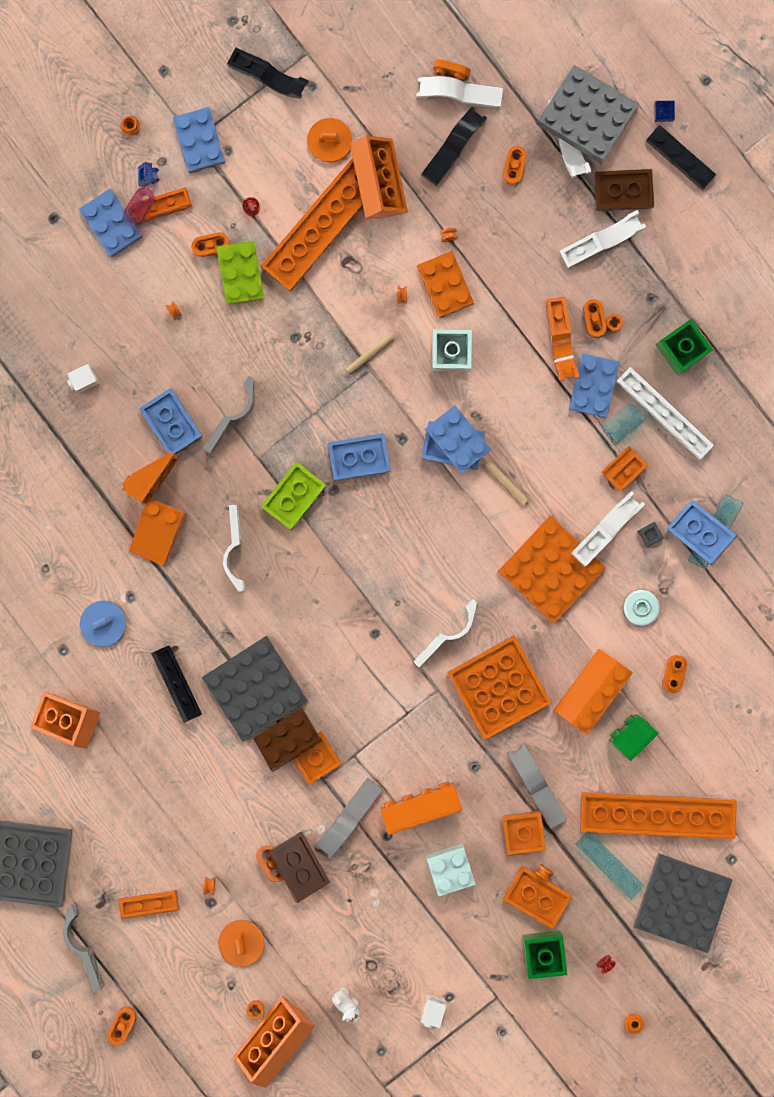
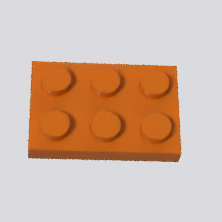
(445, 284)
(537, 897)

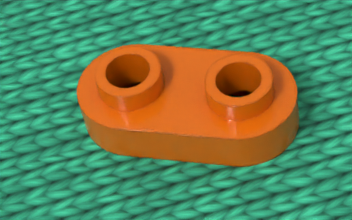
(451, 69)
(514, 166)
(210, 242)
(594, 319)
(673, 673)
(267, 864)
(121, 1024)

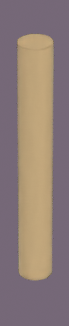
(370, 353)
(505, 481)

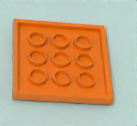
(548, 571)
(499, 687)

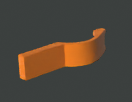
(561, 338)

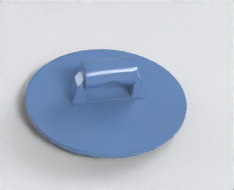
(102, 623)

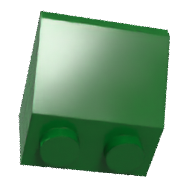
(632, 736)

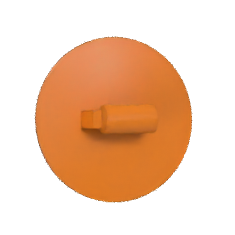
(329, 139)
(241, 943)

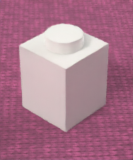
(82, 379)
(433, 1012)

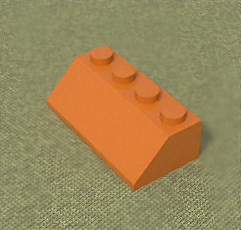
(378, 177)
(593, 691)
(420, 808)
(273, 1042)

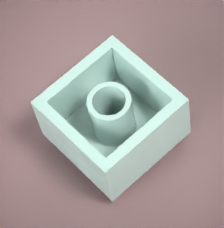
(451, 350)
(450, 869)

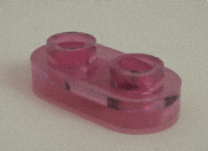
(138, 205)

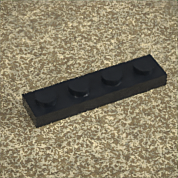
(680, 157)
(176, 683)

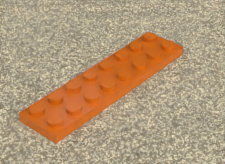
(316, 229)
(658, 815)

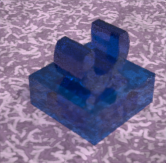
(664, 111)
(145, 174)

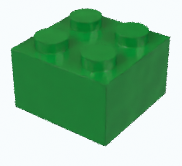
(684, 347)
(544, 955)

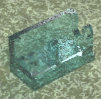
(622, 423)

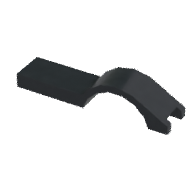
(267, 74)
(453, 146)

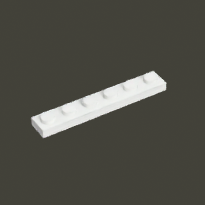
(665, 413)

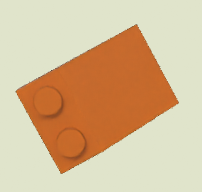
(148, 479)
(157, 531)
(65, 720)

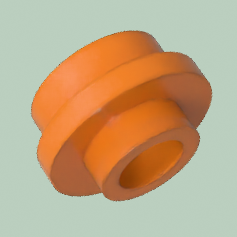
(130, 120)
(631, 1018)

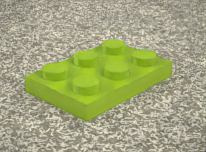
(240, 272)
(293, 495)

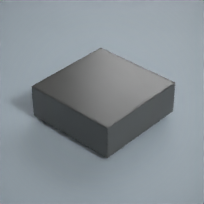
(650, 534)

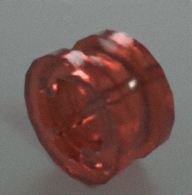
(255, 202)
(606, 964)

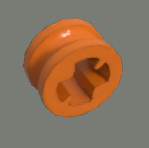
(449, 234)
(402, 294)
(173, 310)
(618, 318)
(544, 872)
(209, 886)
(250, 1013)

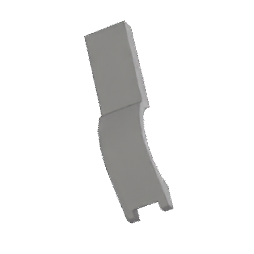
(226, 421)
(537, 786)
(349, 817)
(86, 952)

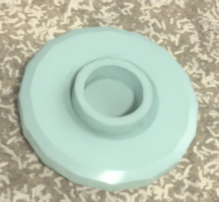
(641, 607)

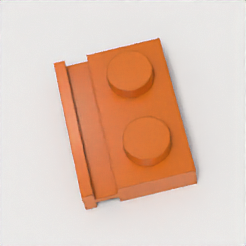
(624, 468)

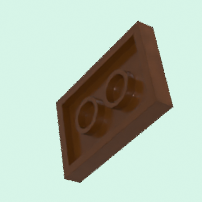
(624, 189)
(287, 740)
(299, 867)

